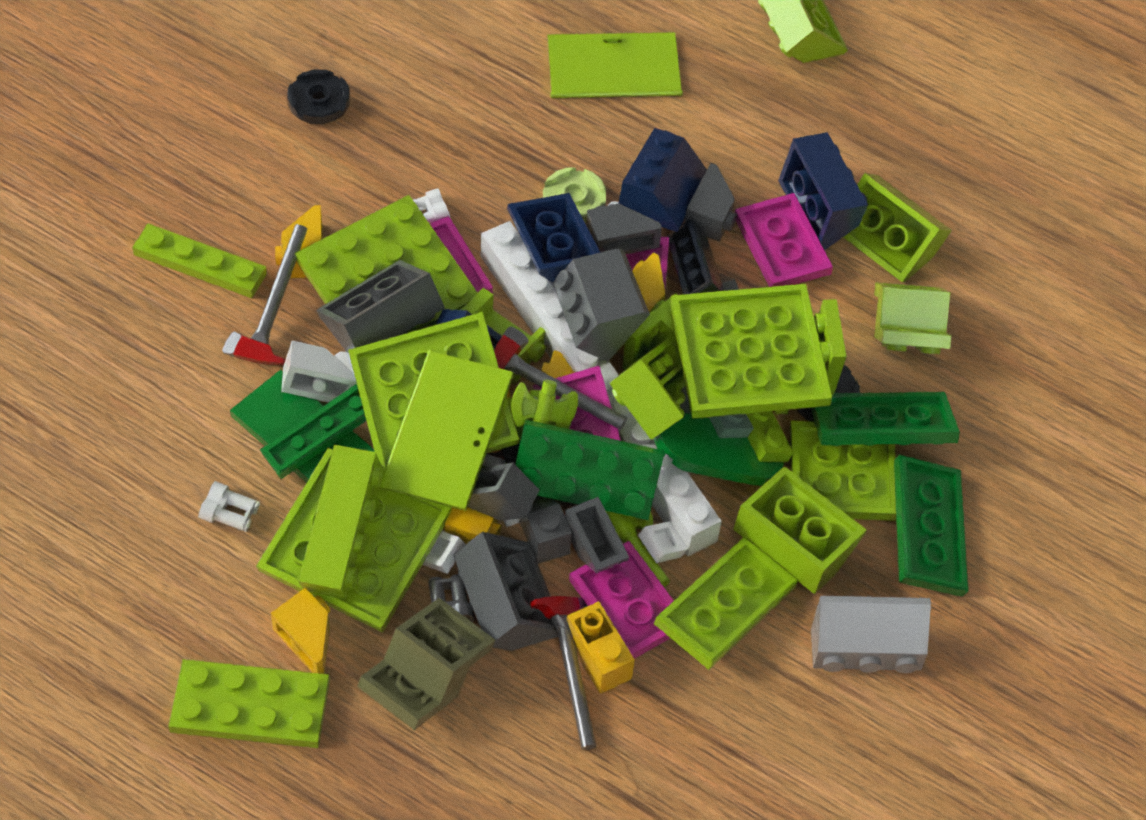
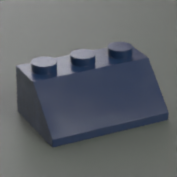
(663, 179)
(823, 187)
(552, 232)

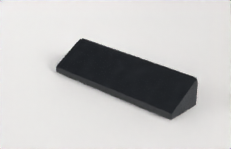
(694, 260)

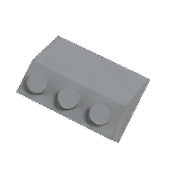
(870, 633)

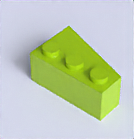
(653, 389)

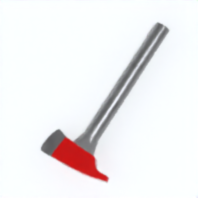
(257, 347)
(507, 358)
(557, 609)

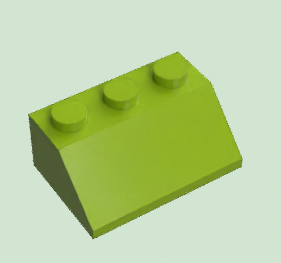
(804, 29)
(896, 229)
(799, 529)

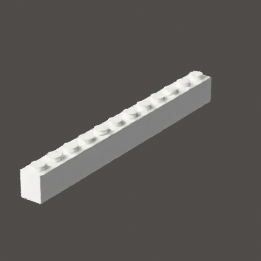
(535, 298)

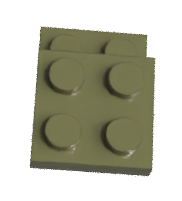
(426, 663)

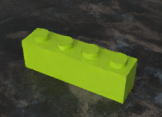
(340, 522)

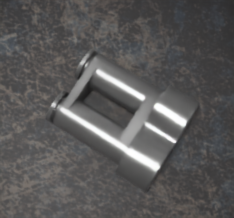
(460, 603)

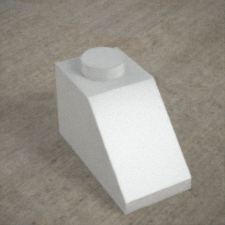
(315, 373)

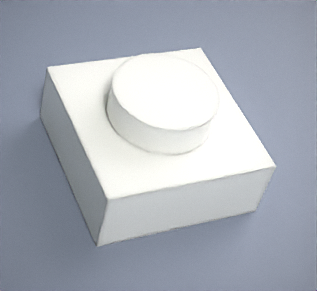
(663, 542)
(442, 552)

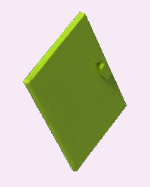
(619, 68)
(440, 435)

